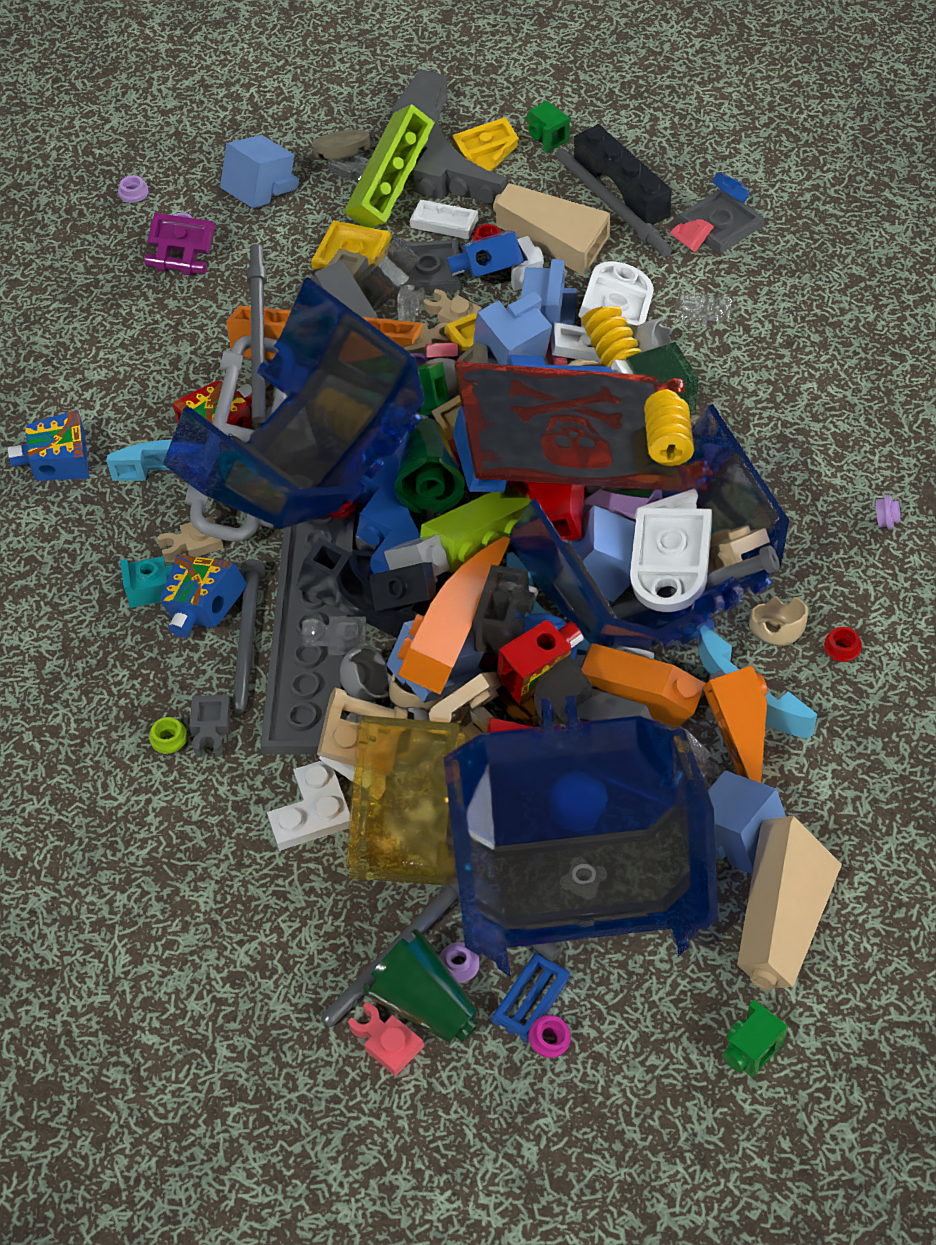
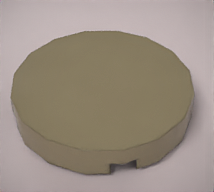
(341, 144)

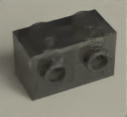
(502, 609)

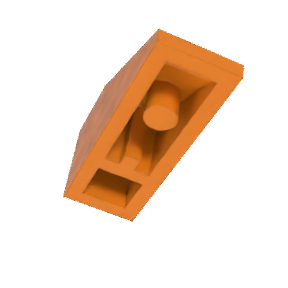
(664, 688)
(740, 713)

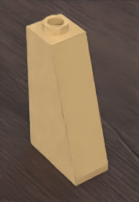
(554, 225)
(784, 902)

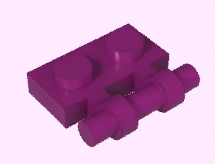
(180, 234)

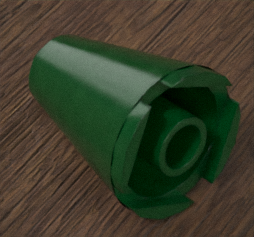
(428, 470)
(423, 990)

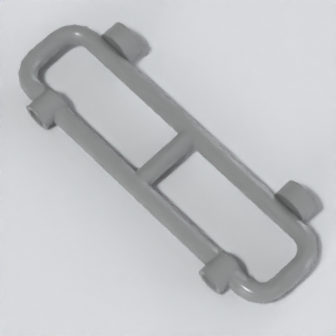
(231, 363)

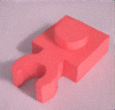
(388, 1042)

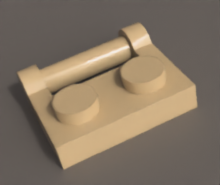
(476, 692)
(340, 735)

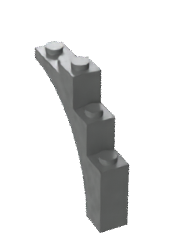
(439, 165)

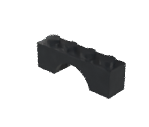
(638, 185)
(334, 578)

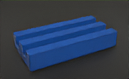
(514, 1025)

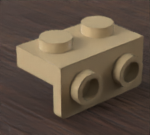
(728, 545)

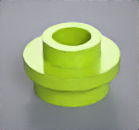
(164, 727)

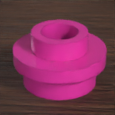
(556, 1027)

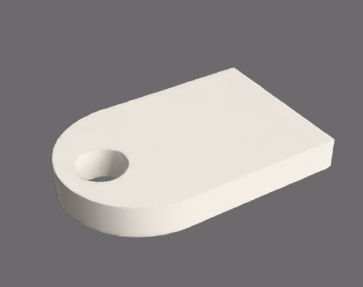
(619, 286)
(670, 551)

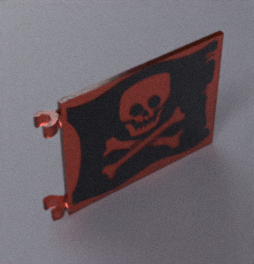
(566, 427)

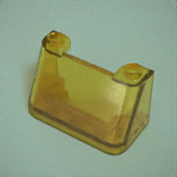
(400, 801)

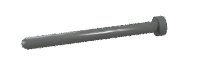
(766, 560)
(252, 572)
(421, 922)

